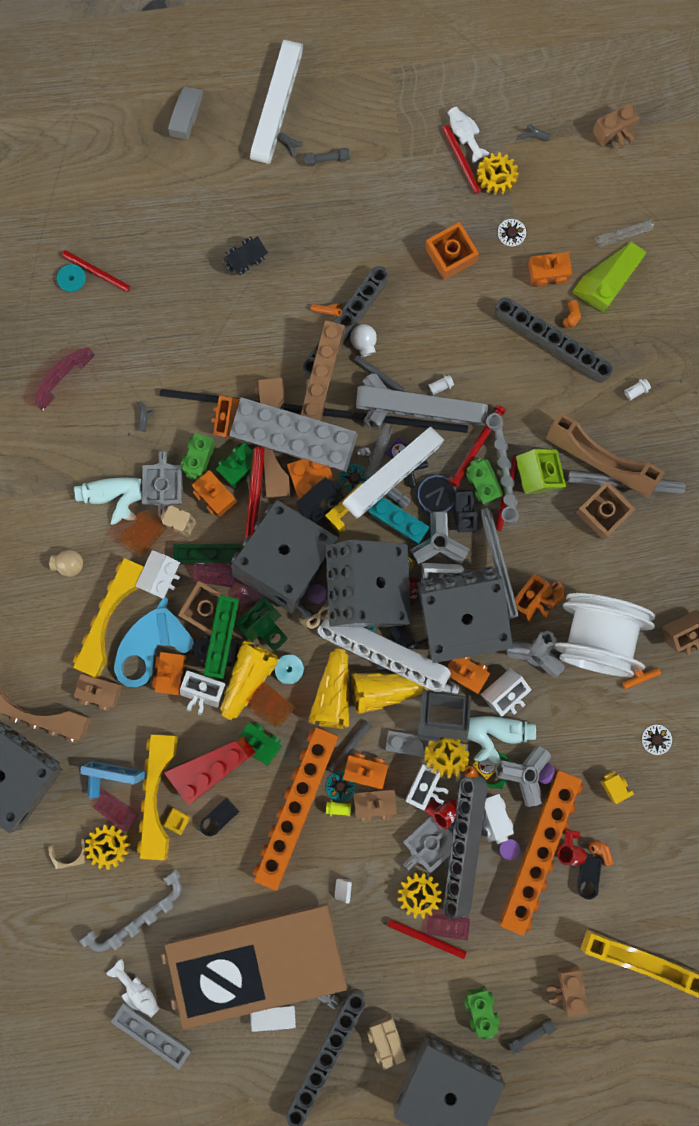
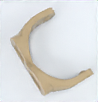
(306, 622)
(58, 864)

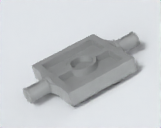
(162, 484)
(429, 845)

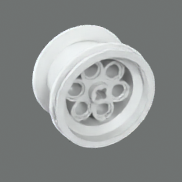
(604, 634)

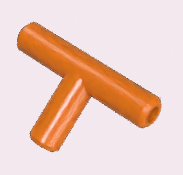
(333, 309)
(641, 677)

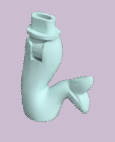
(107, 489)
(504, 729)

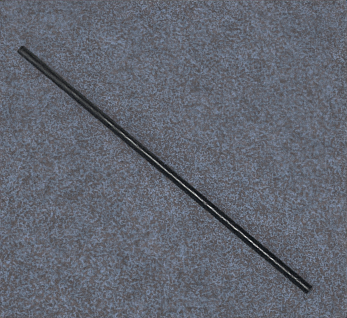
(327, 412)

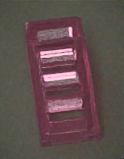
(226, 578)
(130, 819)
(455, 935)

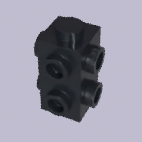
(239, 259)
(320, 499)
(200, 650)

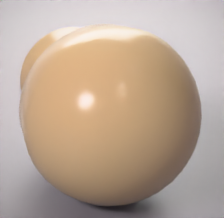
(66, 563)

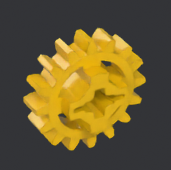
(491, 168)
(439, 760)
(95, 843)
(408, 892)

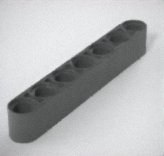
(351, 315)
(557, 349)
(465, 847)
(324, 1068)

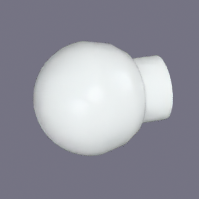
(363, 339)

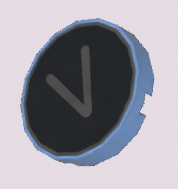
(436, 494)

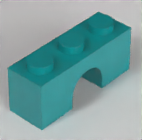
(398, 519)

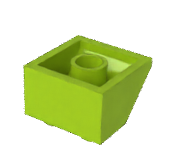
(540, 471)

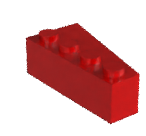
(205, 771)

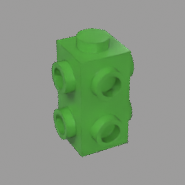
(198, 456)
(484, 480)
(480, 1004)

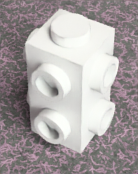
(495, 820)

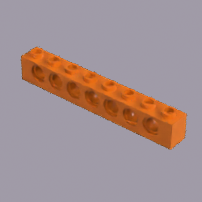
(263, 874)
(523, 923)

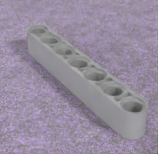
(421, 406)

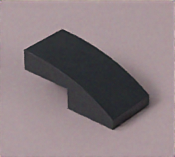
(464, 511)

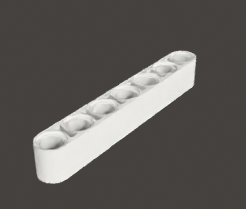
(276, 101)
(393, 472)
(387, 654)

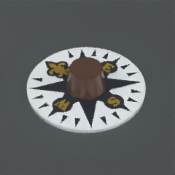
(511, 232)
(656, 739)

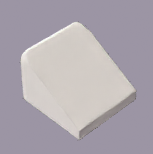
(343, 890)

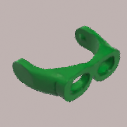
(500, 785)

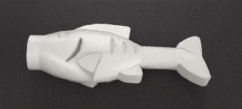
(465, 129)
(137, 994)

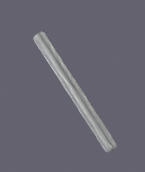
(601, 479)
(498, 559)

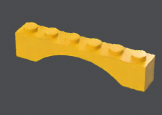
(93, 654)
(154, 838)
(641, 961)

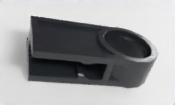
(222, 814)
(590, 871)

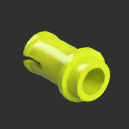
(335, 808)

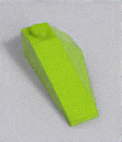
(607, 279)

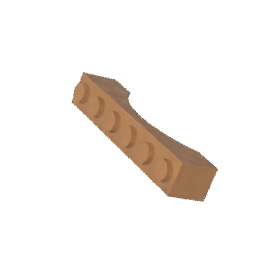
(322, 370)
(636, 475)
(276, 480)
(69, 724)

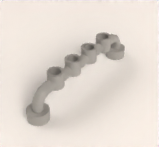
(509, 514)
(132, 928)

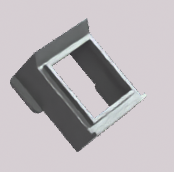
(434, 730)

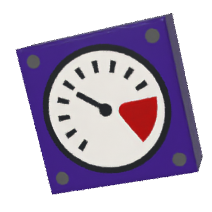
(396, 448)

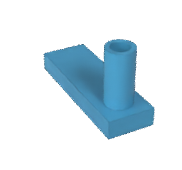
(100, 770)

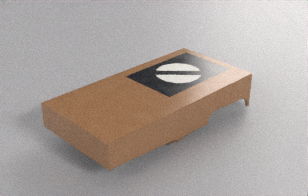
(255, 966)

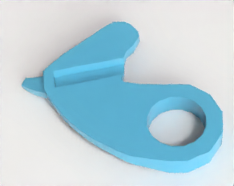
(153, 629)

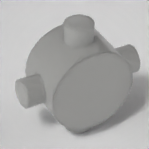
(364, 453)

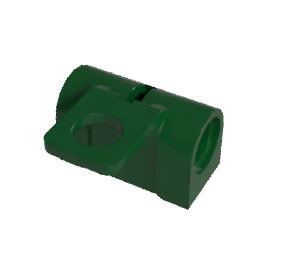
(260, 622)

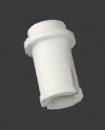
(440, 385)
(637, 389)
(450, 689)

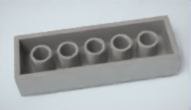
(293, 434)

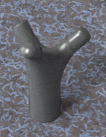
(536, 133)
(290, 142)
(143, 417)

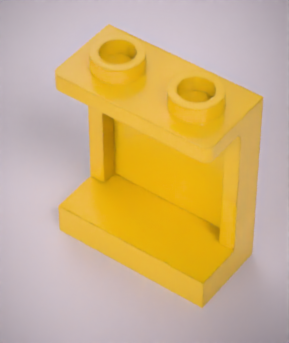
(334, 516)

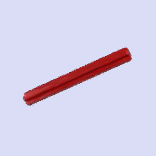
(255, 489)

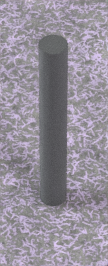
(383, 377)
(349, 746)

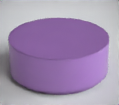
(317, 594)
(547, 774)
(509, 849)

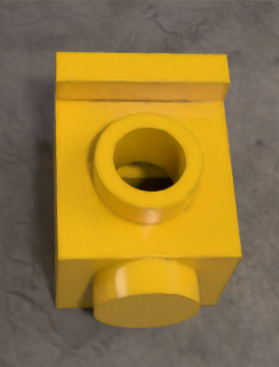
(616, 787)

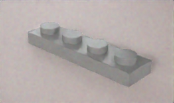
(407, 744)
(151, 1035)

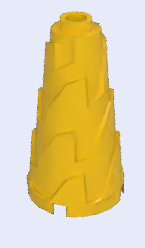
(247, 676)
(378, 690)
(332, 696)

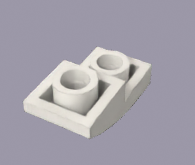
(273, 1019)

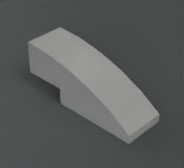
(185, 113)

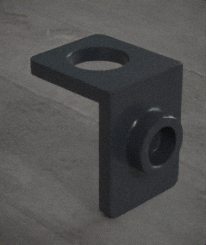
(402, 637)

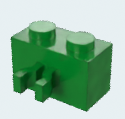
(237, 465)
(263, 744)

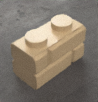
(178, 521)
(387, 1042)

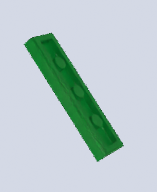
(221, 637)

